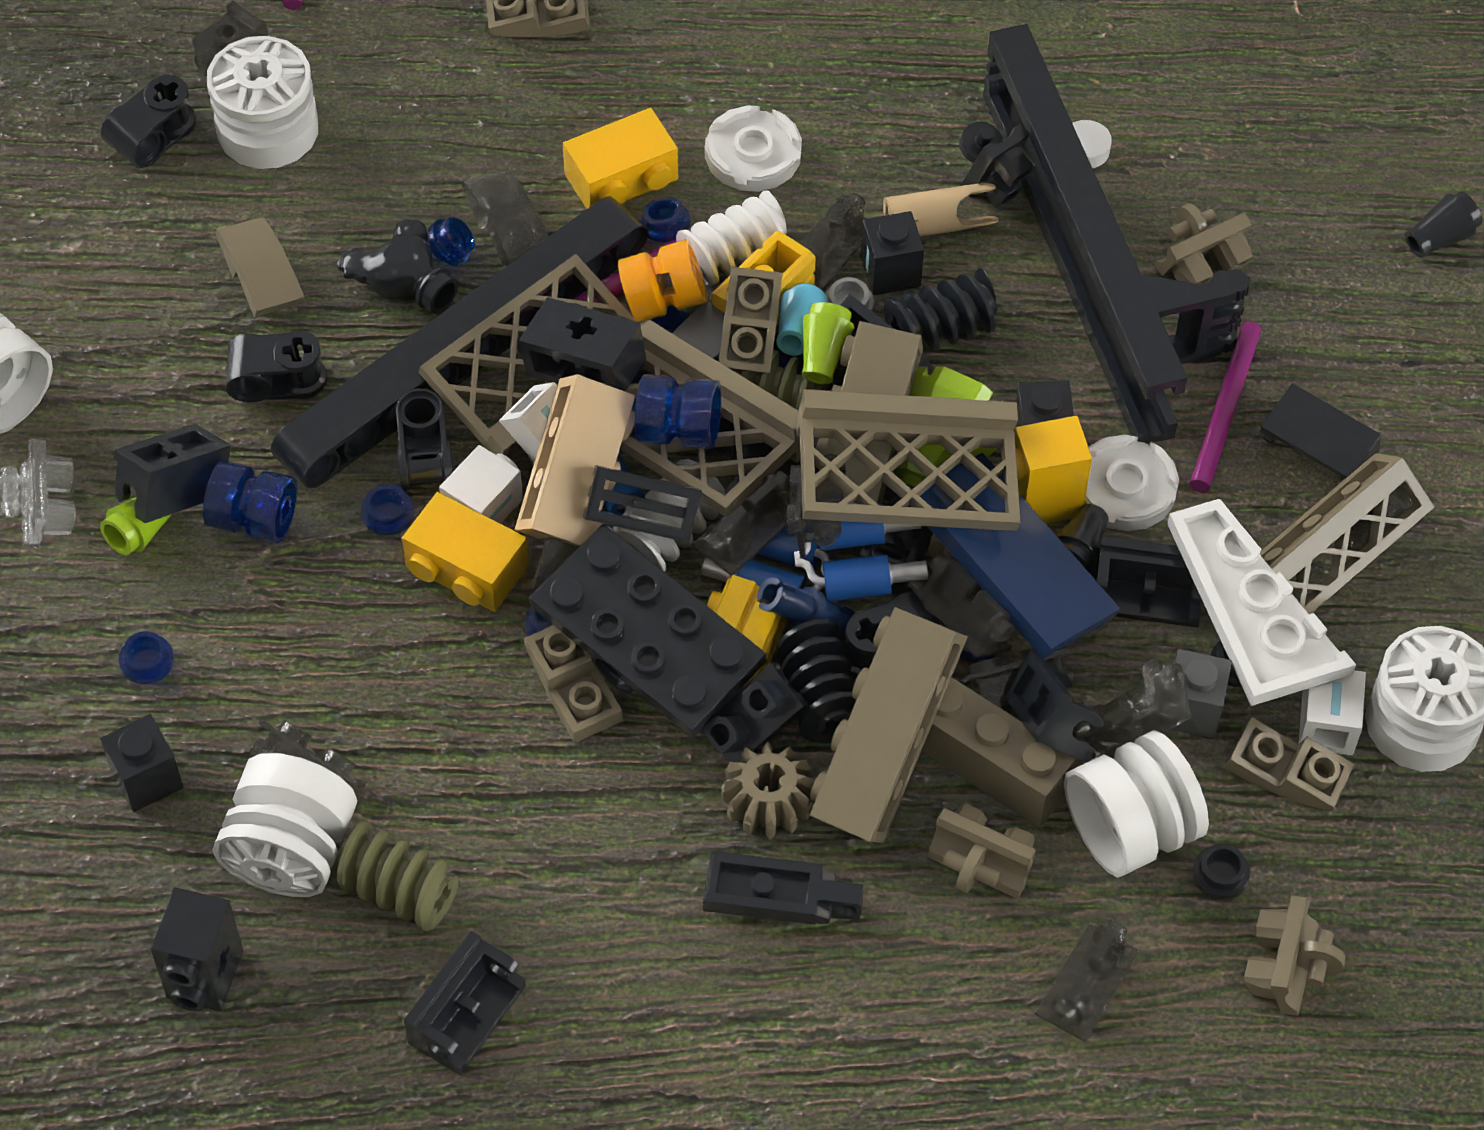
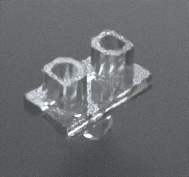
(30, 491)

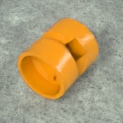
(645, 286)

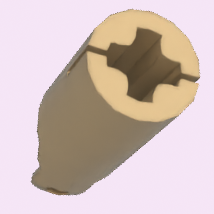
(937, 209)

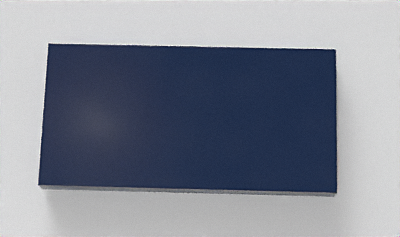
(1025, 569)

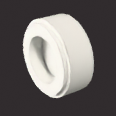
(1095, 141)

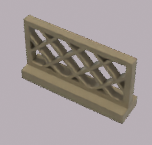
(743, 403)
(907, 425)
(497, 438)

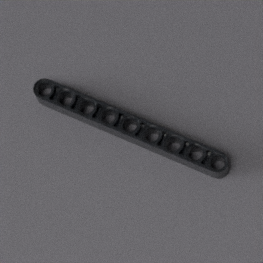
(365, 406)

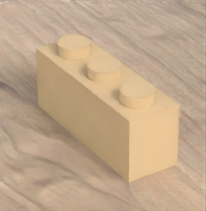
(580, 432)

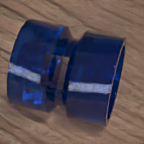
(672, 411)
(257, 503)

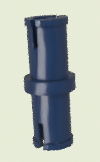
(801, 604)

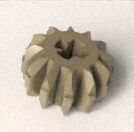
(787, 794)

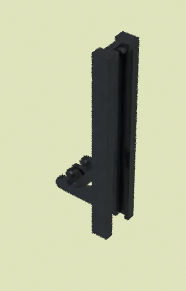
(1110, 295)

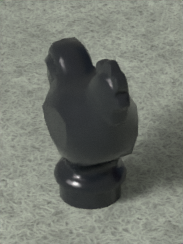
(403, 268)

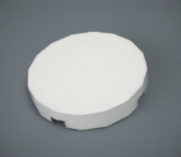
(753, 148)
(1131, 482)

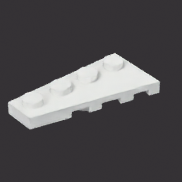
(1257, 618)

